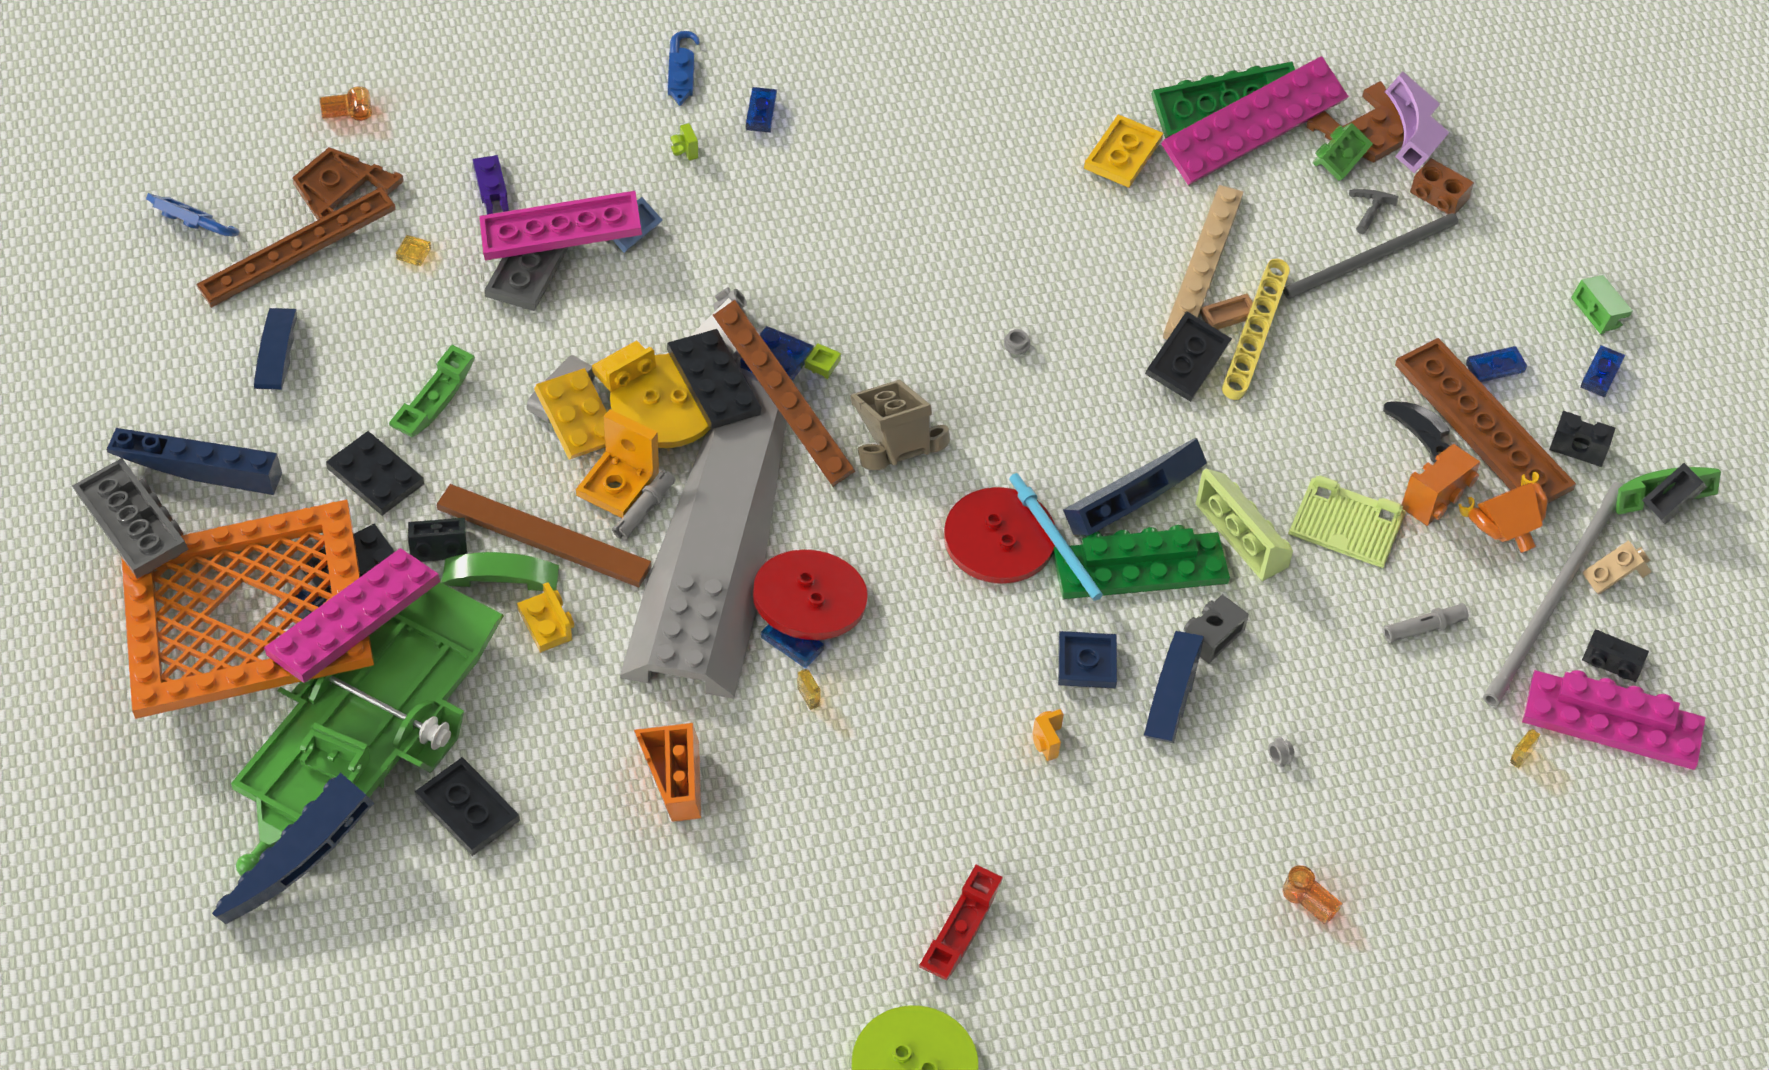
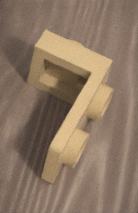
(1617, 566)

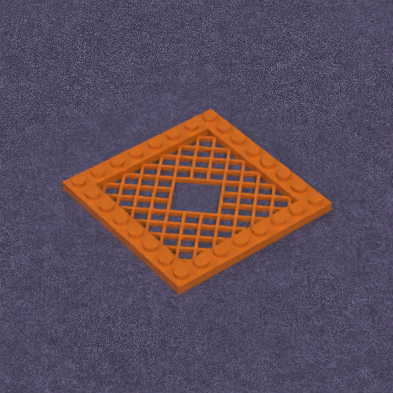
(153, 690)

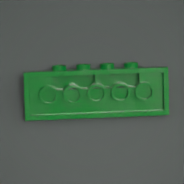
(1193, 101)
(1145, 562)

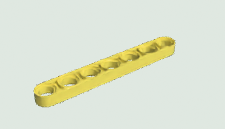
(1254, 338)

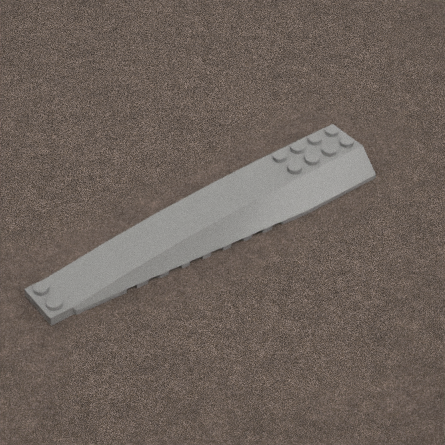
(702, 583)

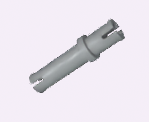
(650, 496)
(1437, 619)

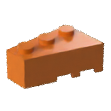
(1440, 484)
(675, 767)

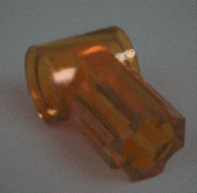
(353, 104)
(1312, 895)

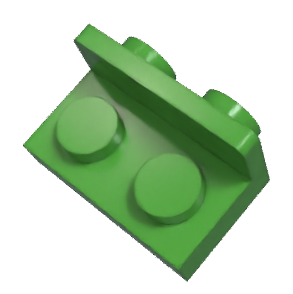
(1343, 150)

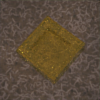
(413, 250)
(808, 689)
(1524, 748)

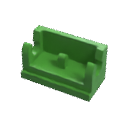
(1601, 303)
(334, 753)

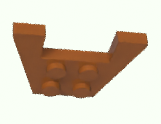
(1380, 126)
(335, 177)

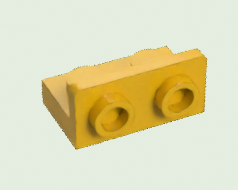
(624, 365)
(546, 619)

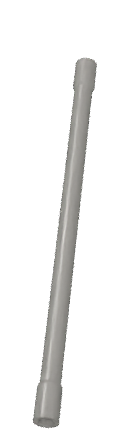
(1502, 681)

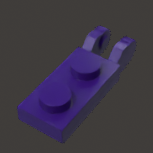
(490, 182)

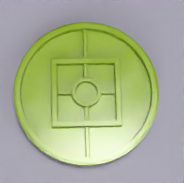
(914, 1040)

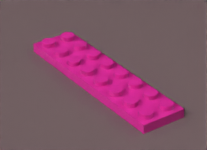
(1254, 120)

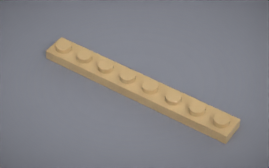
(1205, 256)

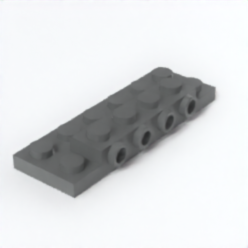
(131, 517)

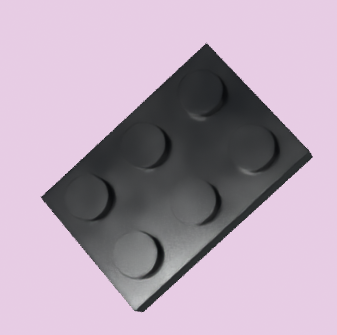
(1188, 356)
(375, 473)
(370, 549)
(467, 806)

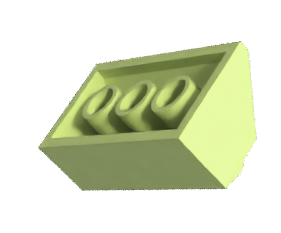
(1242, 525)

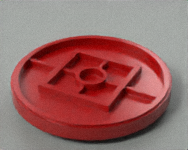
(996, 537)
(810, 594)

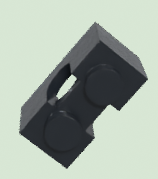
(1572, 429)
(1686, 486)

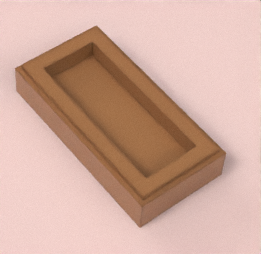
(1227, 312)

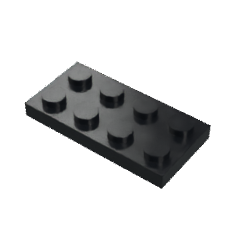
(713, 378)

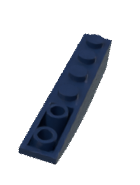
(199, 460)
(1134, 489)
(299, 849)

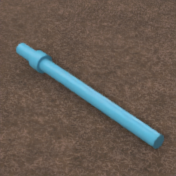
(1029, 498)

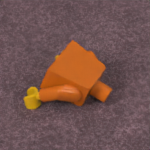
(1511, 513)

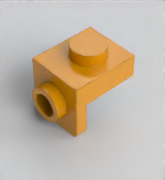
(1045, 735)

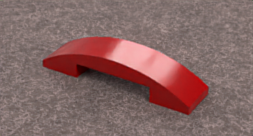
(962, 923)

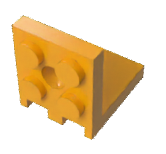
(628, 459)

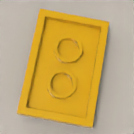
(1123, 150)
(574, 412)

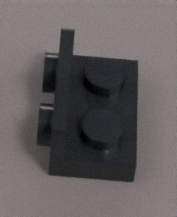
(437, 539)
(1615, 655)

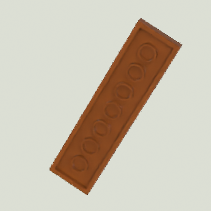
(1481, 419)

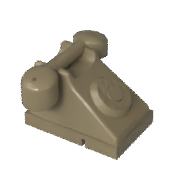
(898, 425)

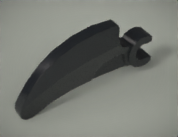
(1422, 423)

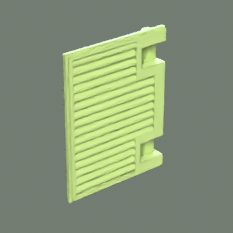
(1347, 522)

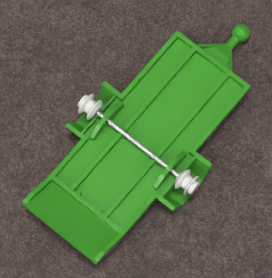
(415, 670)

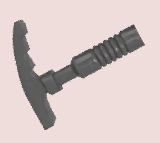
(1378, 199)

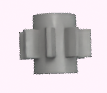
(735, 295)

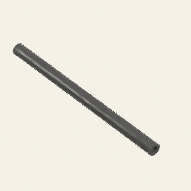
(1370, 255)

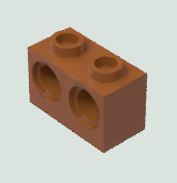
(1441, 187)

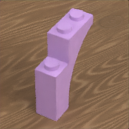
(1421, 131)

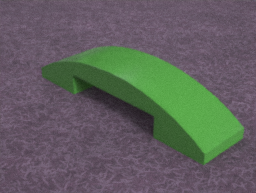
(436, 393)
(1634, 491)
(500, 567)

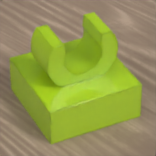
(685, 142)
(822, 360)

